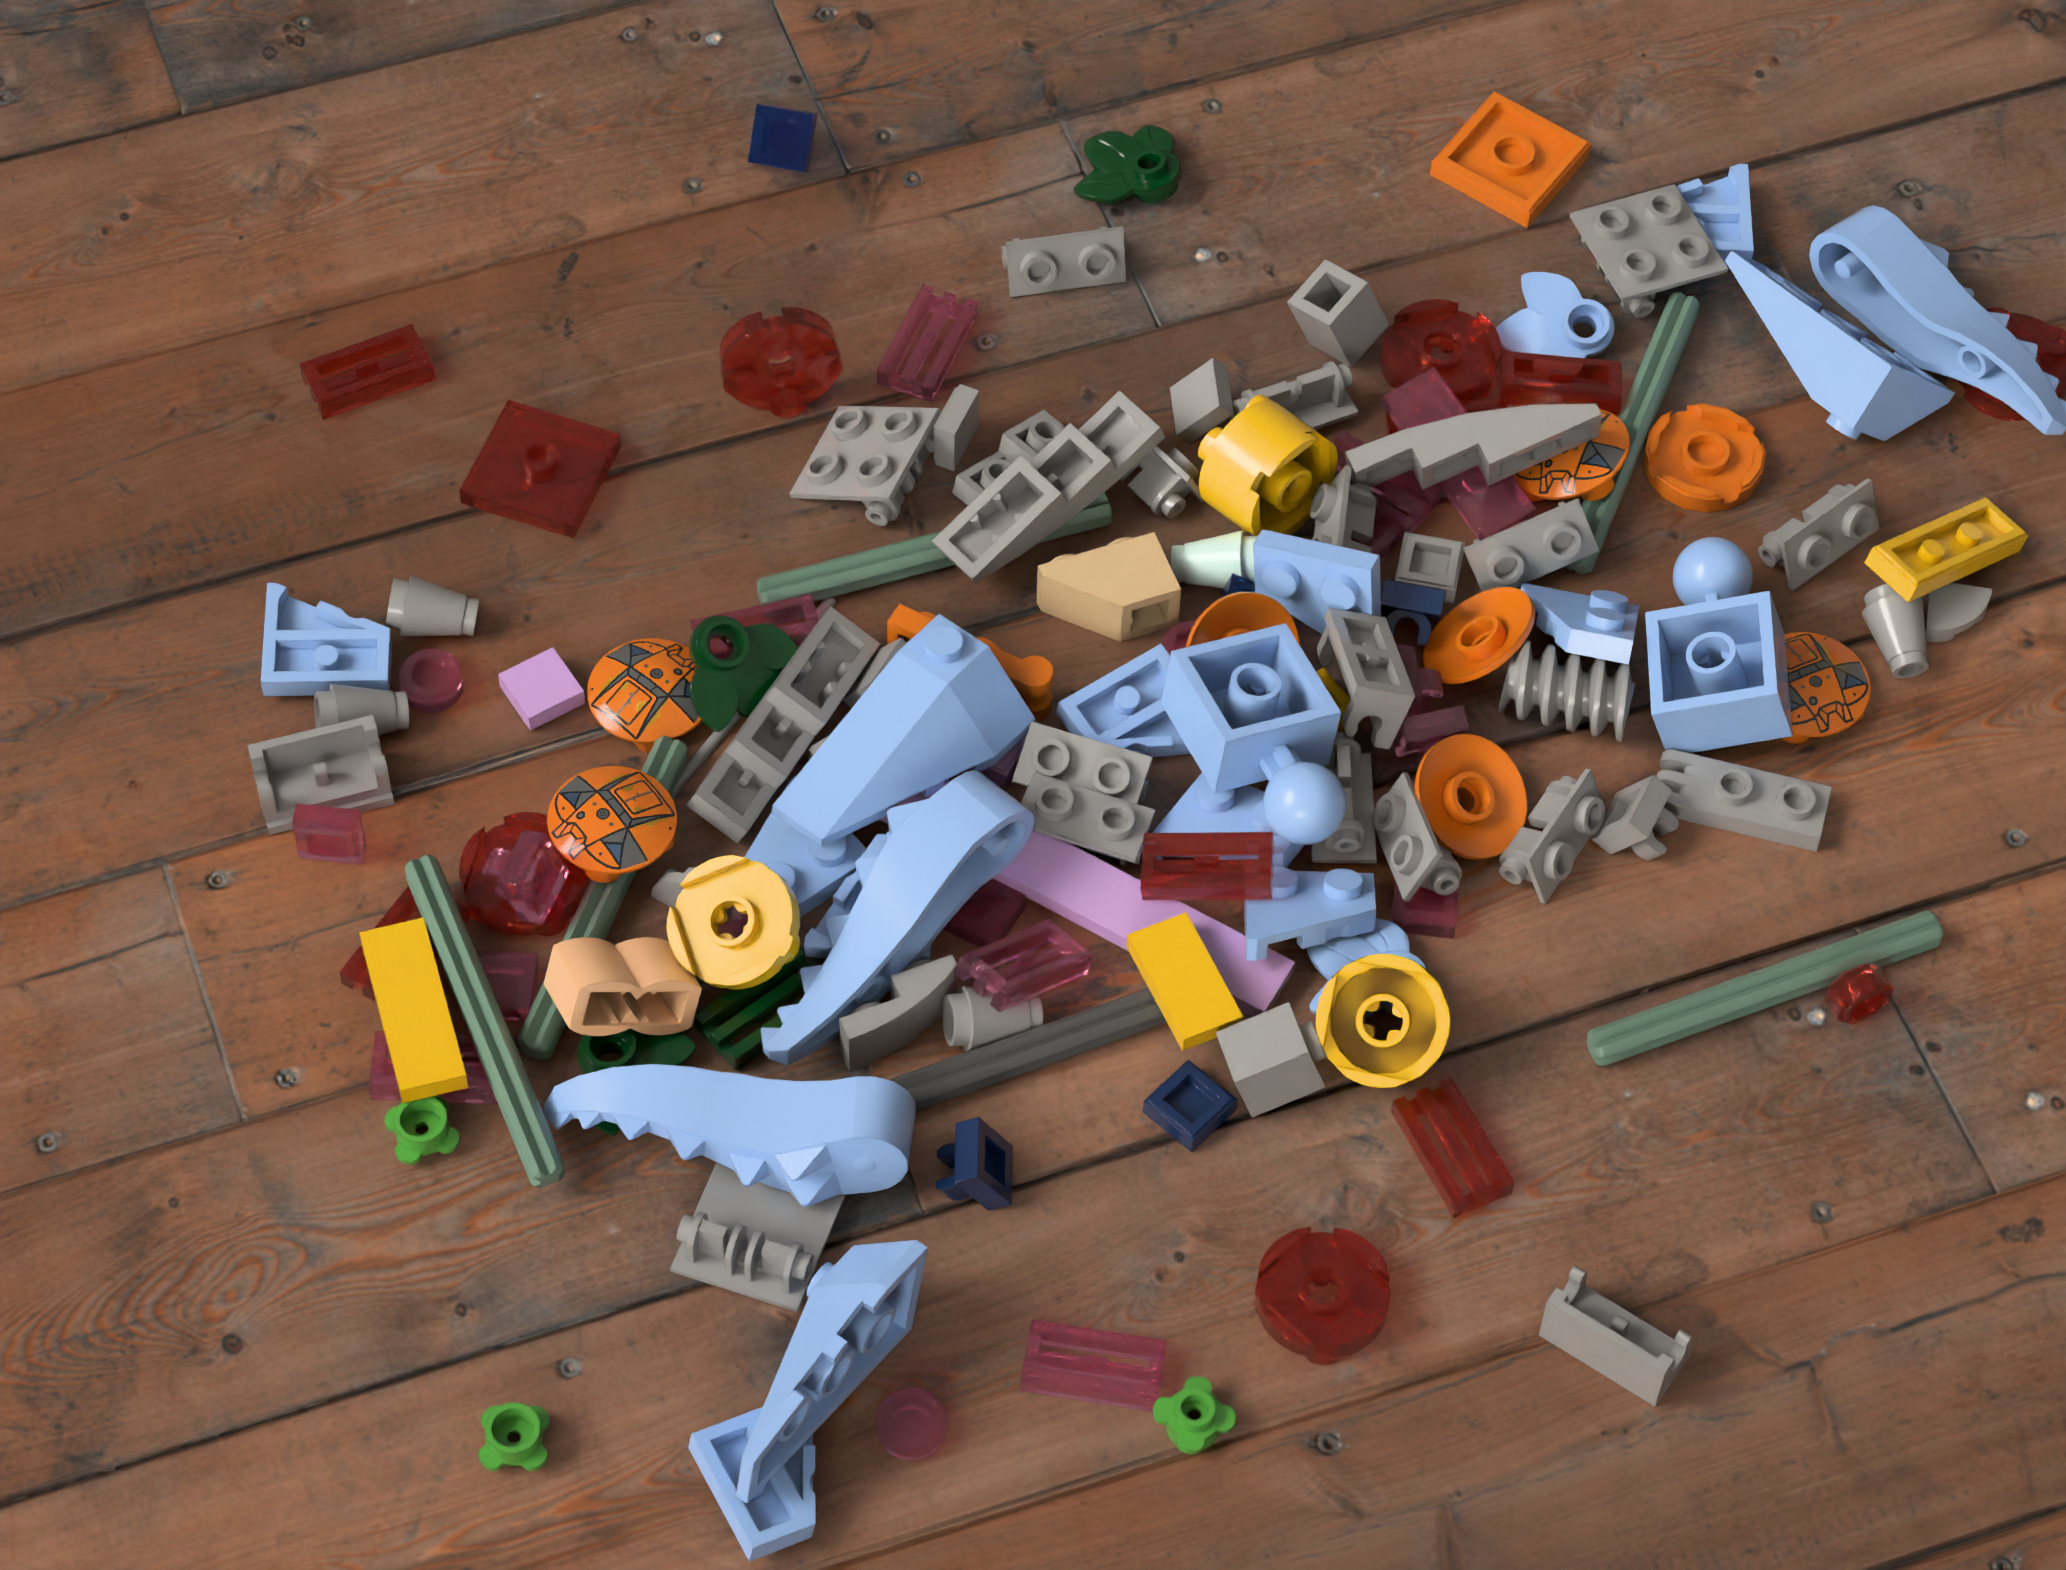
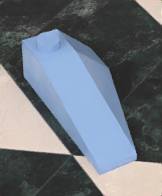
(1840, 368)
(920, 722)
(844, 1332)

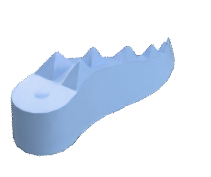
(1925, 315)
(925, 873)
(775, 1132)

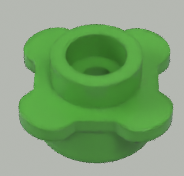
(427, 1112)
(508, 1419)
(1189, 1434)

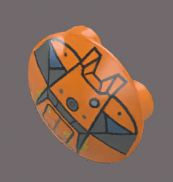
(1581, 470)
(1825, 686)
(644, 691)
(612, 821)

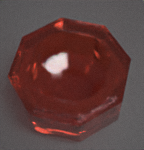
(1858, 993)

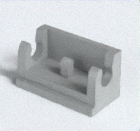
(1370, 671)
(321, 767)
(1613, 1339)

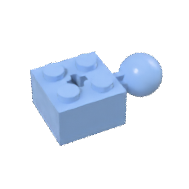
(1719, 657)
(1257, 715)

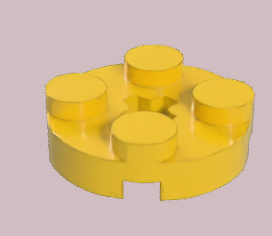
(766, 940)

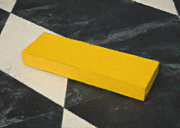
(1946, 549)
(413, 1010)

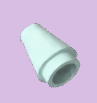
(1214, 559)

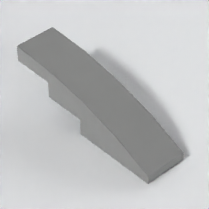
(1495, 440)
(1050, 490)
(783, 725)

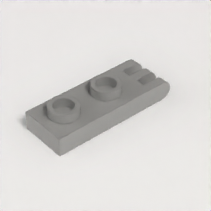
(1744, 799)

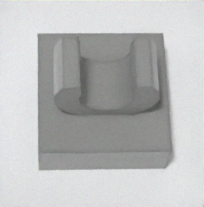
(1633, 817)

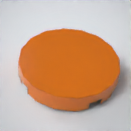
(1704, 458)

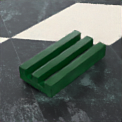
(736, 1000)

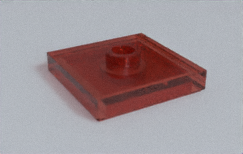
(540, 468)

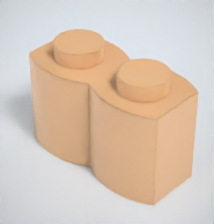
(621, 986)

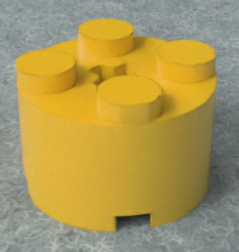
(1265, 468)
(1352, 1043)

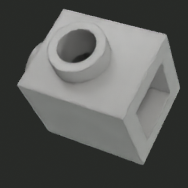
(1338, 313)
(1272, 1058)

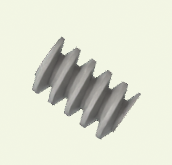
(1568, 690)

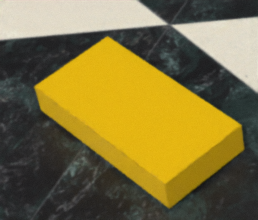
(1183, 980)

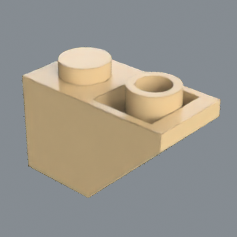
(1112, 589)

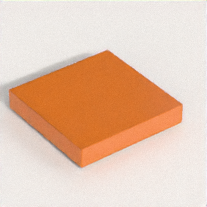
(1510, 159)

